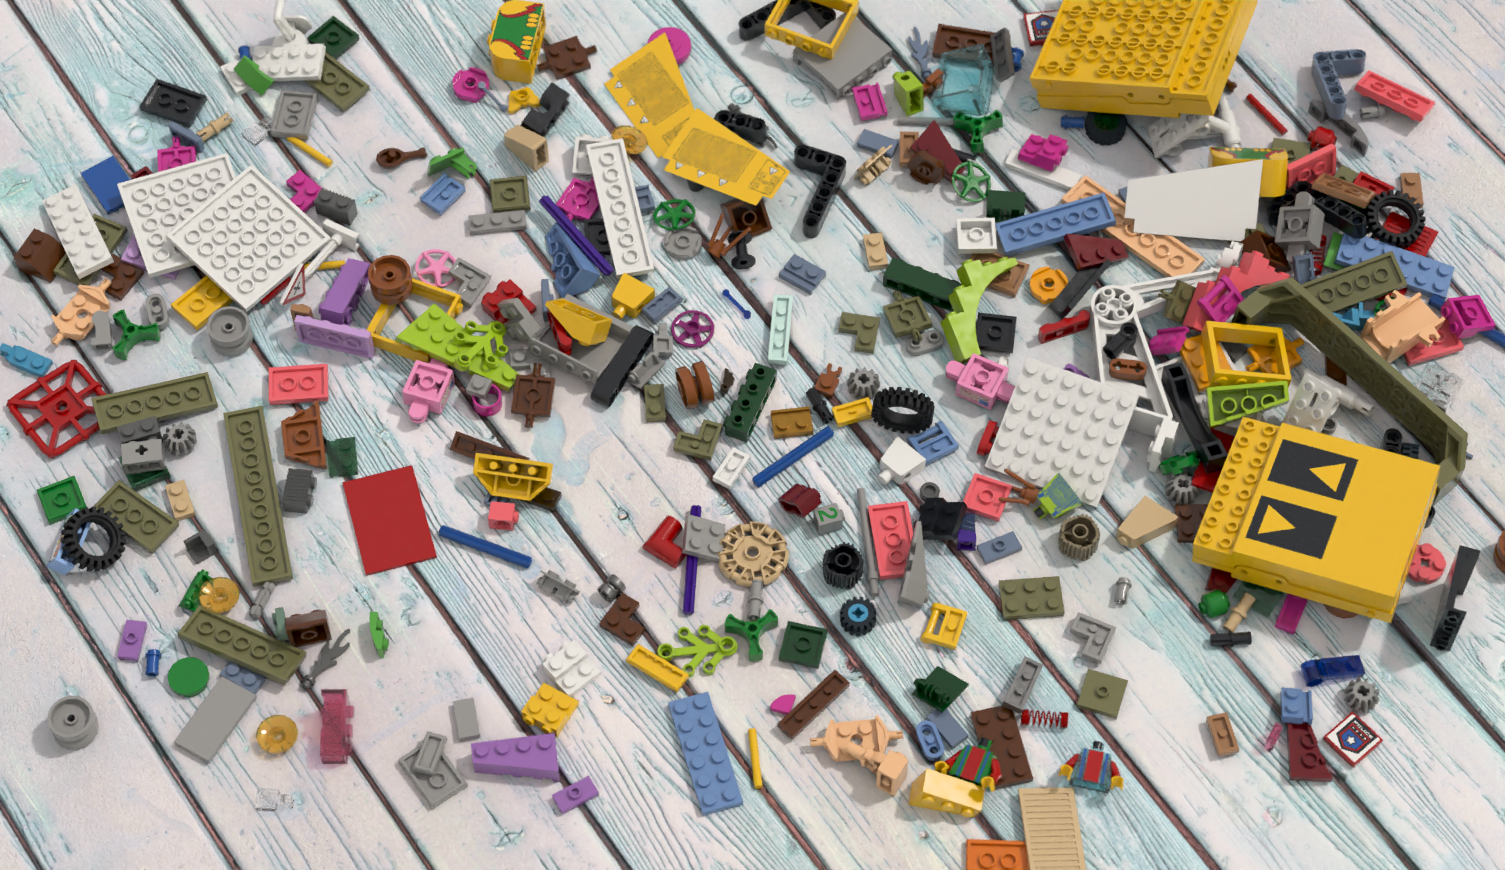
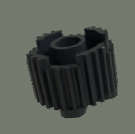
(842, 566)

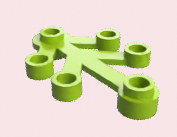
(494, 330)
(700, 649)

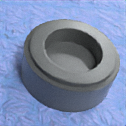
(929, 490)

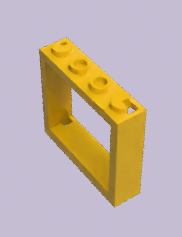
(807, 43)
(384, 311)
(1245, 334)

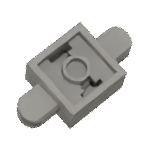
(1291, 224)

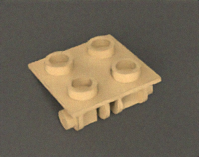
(873, 166)

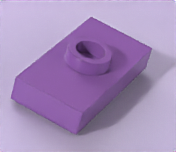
(132, 640)
(575, 795)

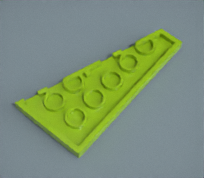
(434, 335)

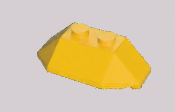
(512, 476)

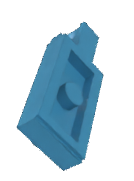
(26, 360)

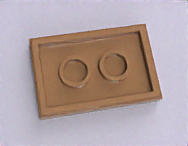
(1343, 190)
(1008, 282)

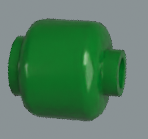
(1214, 603)

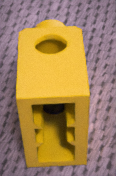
(630, 297)

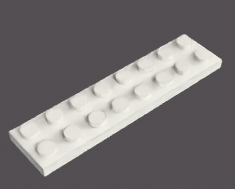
(619, 208)

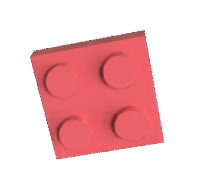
(984, 495)

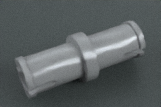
(755, 600)

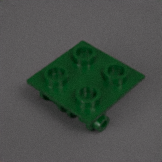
(1005, 205)
(939, 689)

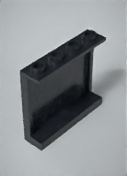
(1448, 618)

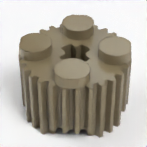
(1079, 537)

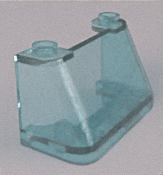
(966, 81)

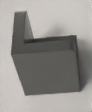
(200, 546)

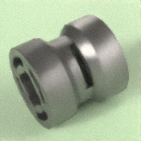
(611, 588)

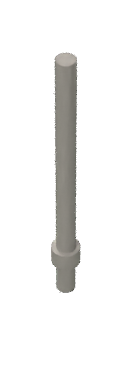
(872, 574)

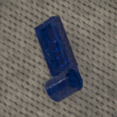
(1331, 668)

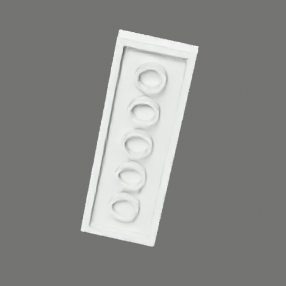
(77, 231)

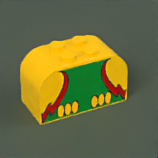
(517, 40)
(1273, 167)

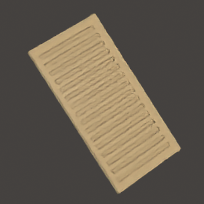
(1051, 828)

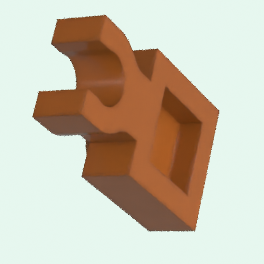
(933, 82)
(828, 382)

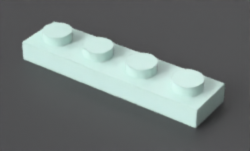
(780, 329)

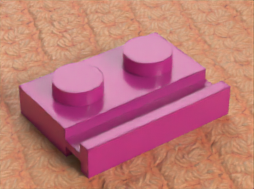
(869, 101)
(1168, 340)

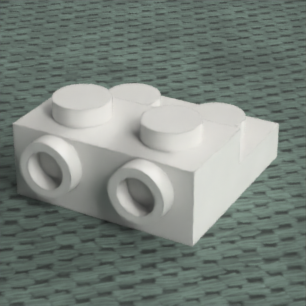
(580, 160)
(976, 235)
(570, 668)

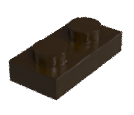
(547, 499)

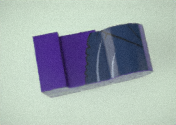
(967, 533)

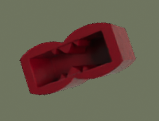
(800, 500)

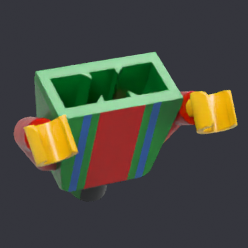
(973, 765)

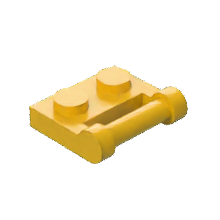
(950, 628)

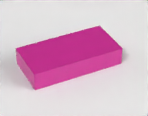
(1291, 613)

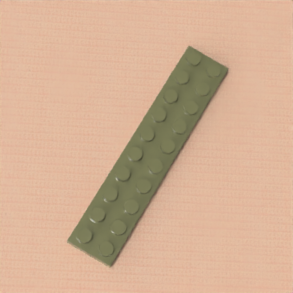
(257, 496)

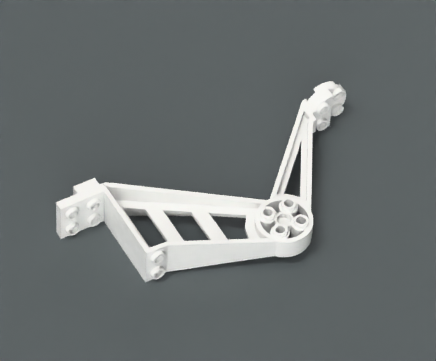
(1122, 304)

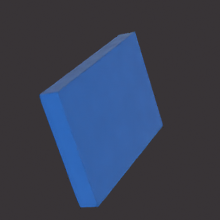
(103, 182)

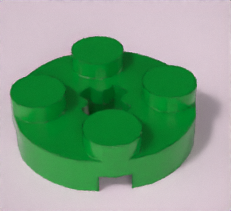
(1177, 463)

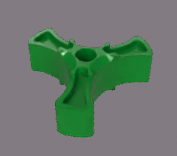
(978, 127)
(132, 334)
(752, 631)

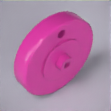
(678, 40)

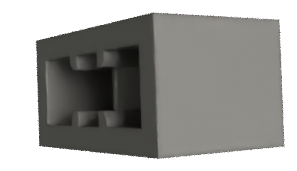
(143, 456)

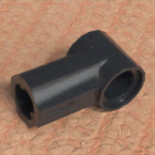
(1120, 341)

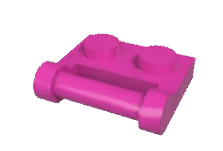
(1225, 305)

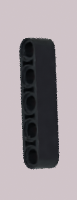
(623, 362)

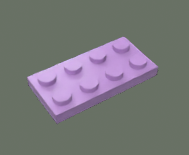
(334, 336)

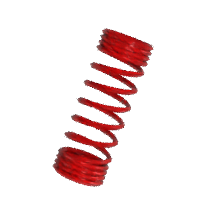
(1316, 263)
(1025, 719)

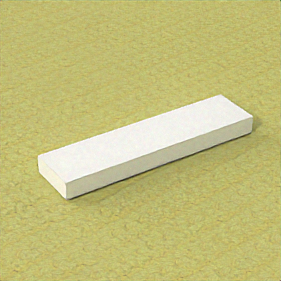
(1059, 176)

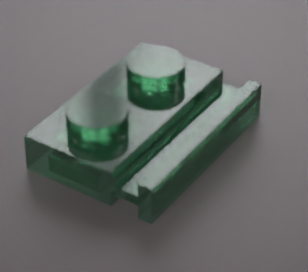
(342, 457)
(1265, 597)

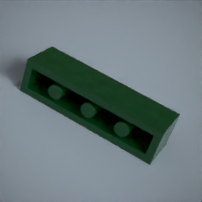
(918, 282)

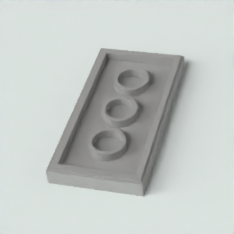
(215, 719)

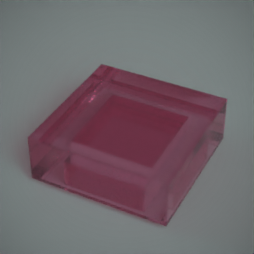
(1273, 736)

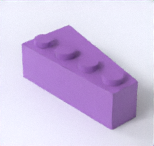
(345, 292)
(518, 757)

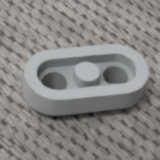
(159, 312)
(926, 345)

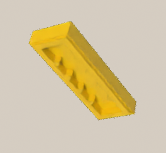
(657, 668)

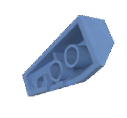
(571, 265)

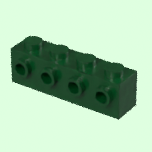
(750, 402)

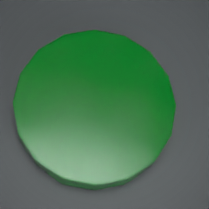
(188, 677)

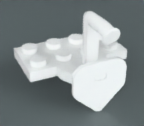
(290, 54)

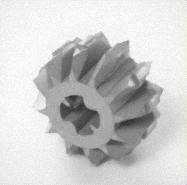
(863, 383)
(179, 438)
(1180, 489)
(1361, 695)

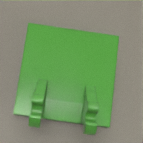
(454, 158)

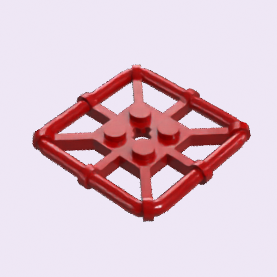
(49, 408)

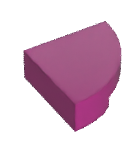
(783, 704)

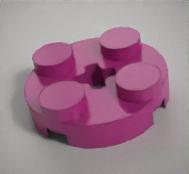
(466, 92)

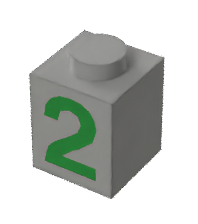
(828, 518)

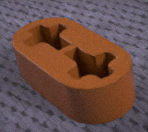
(1127, 369)

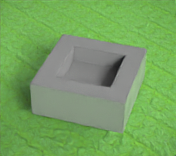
(479, 386)

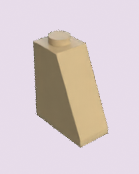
(527, 146)
(1145, 523)

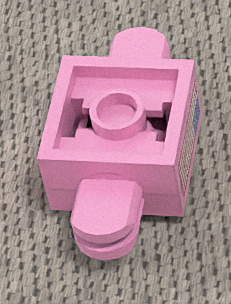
(984, 373)
(427, 389)

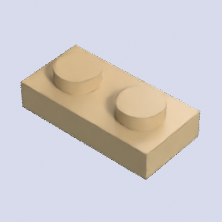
(875, 251)
(180, 500)

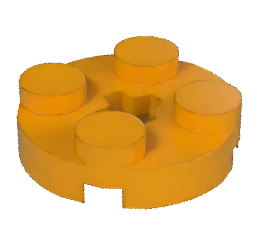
(1037, 284)

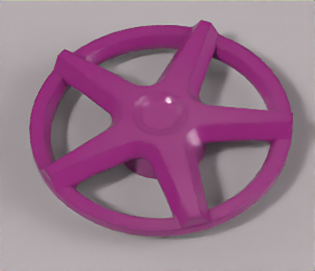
(692, 328)

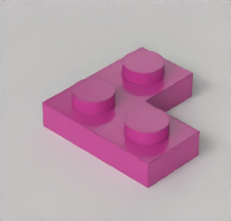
(305, 190)

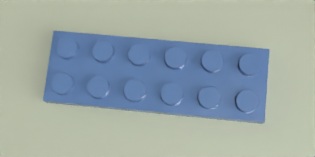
(1054, 223)
(1420, 272)
(705, 753)

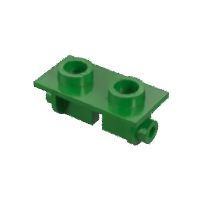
(191, 598)

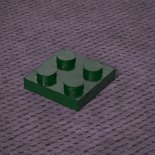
(335, 36)
(803, 644)

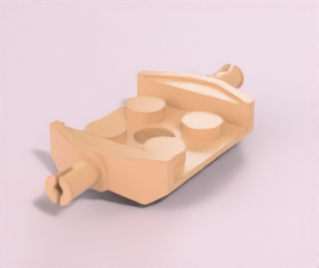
(88, 301)
(839, 734)

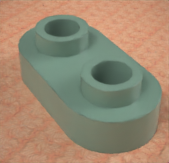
(279, 620)

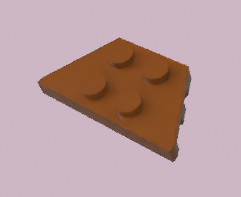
(304, 437)

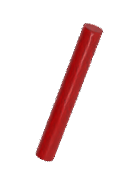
(1266, 114)

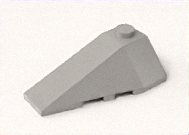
(914, 579)

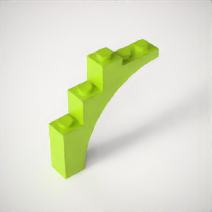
(960, 324)

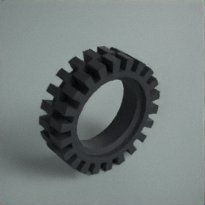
(1390, 199)
(905, 399)
(110, 526)

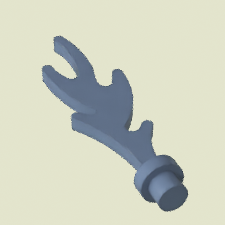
(920, 53)

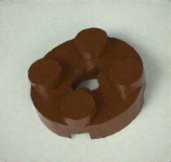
(934, 167)

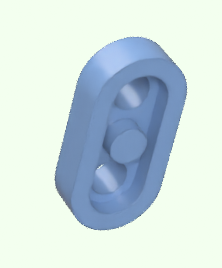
(931, 741)

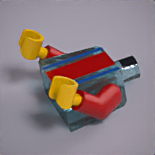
(1092, 770)

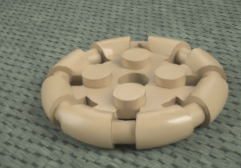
(757, 564)

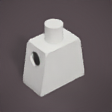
(900, 463)

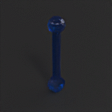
(747, 314)

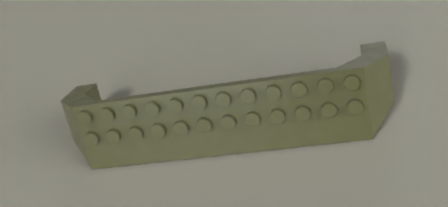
(1292, 304)

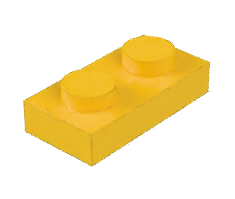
(852, 412)

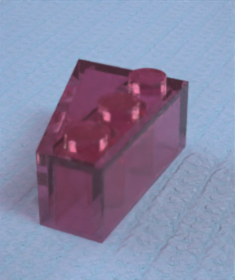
(336, 727)

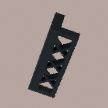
(1076, 289)

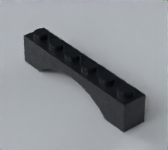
(1206, 444)

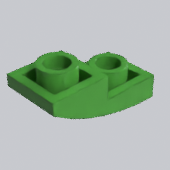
(250, 73)
(1332, 252)
(380, 642)

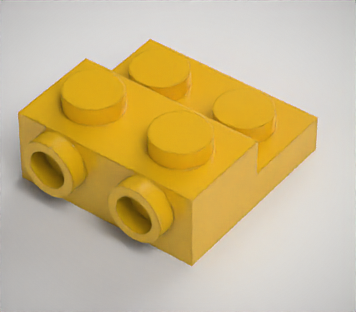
(549, 710)

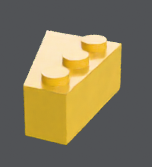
(946, 794)

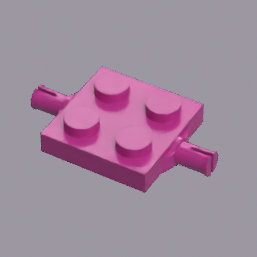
(175, 155)
(579, 200)

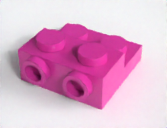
(1044, 152)
(1467, 315)

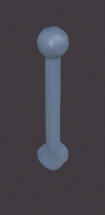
(481, 85)

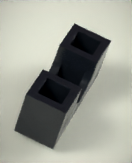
(555, 101)

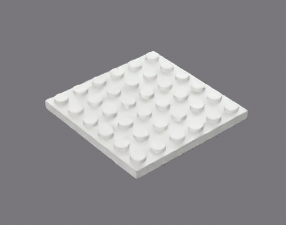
(165, 200)
(248, 238)
(1064, 427)

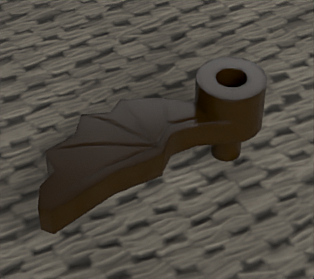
(728, 381)

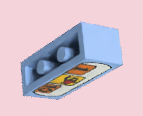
(58, 560)

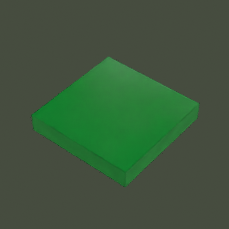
(61, 499)

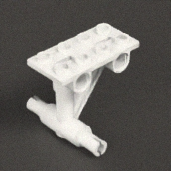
(1169, 132)
(1318, 399)

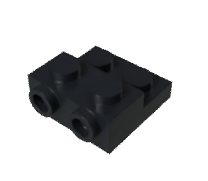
(941, 518)

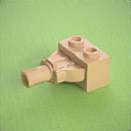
(889, 768)

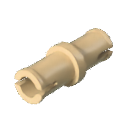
(215, 126)
(1239, 612)

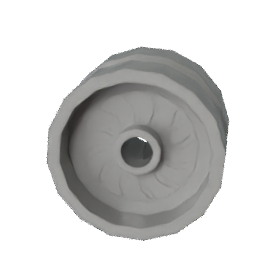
(230, 331)
(73, 722)

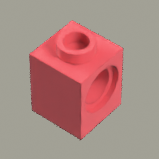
(502, 516)

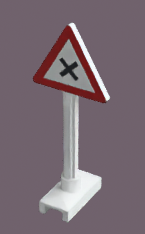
(339, 235)

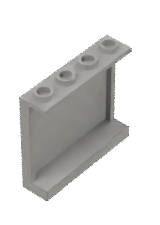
(855, 61)
(584, 361)

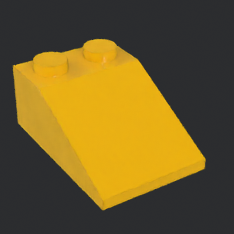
(580, 322)

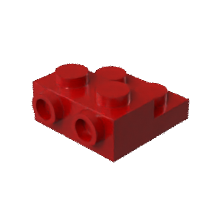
(504, 291)

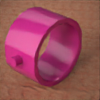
(492, 409)

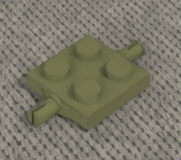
(1177, 301)
(907, 316)

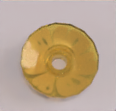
(634, 139)
(217, 588)
(275, 726)

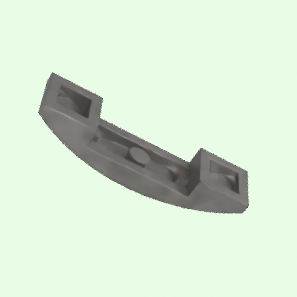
(1346, 125)

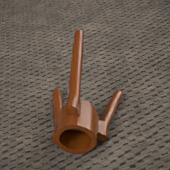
(717, 247)
(1027, 493)

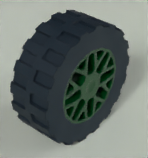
(1105, 127)

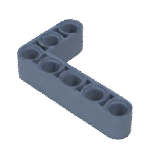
(1325, 70)

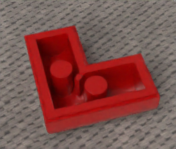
(661, 542)

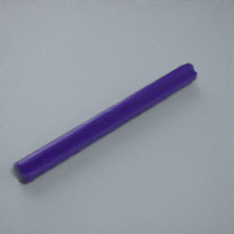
(576, 235)
(691, 573)

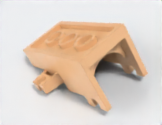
(1401, 326)

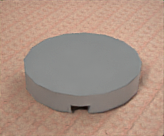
(683, 243)

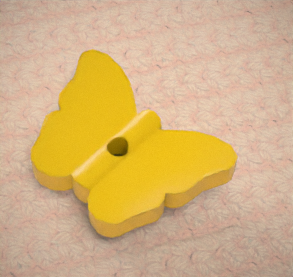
(522, 98)

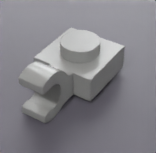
(662, 343)

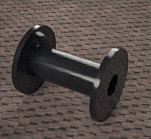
(743, 259)

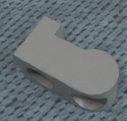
(103, 331)

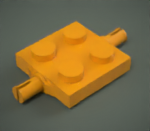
(1265, 358)

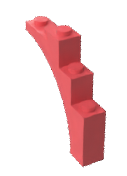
(1251, 272)

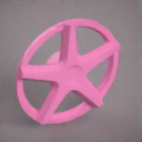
(435, 268)

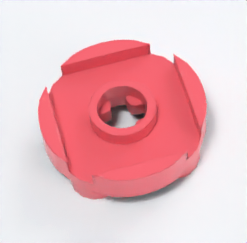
(1436, 564)

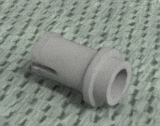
(1372, 111)
(1123, 586)

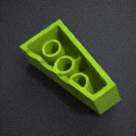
(1234, 402)

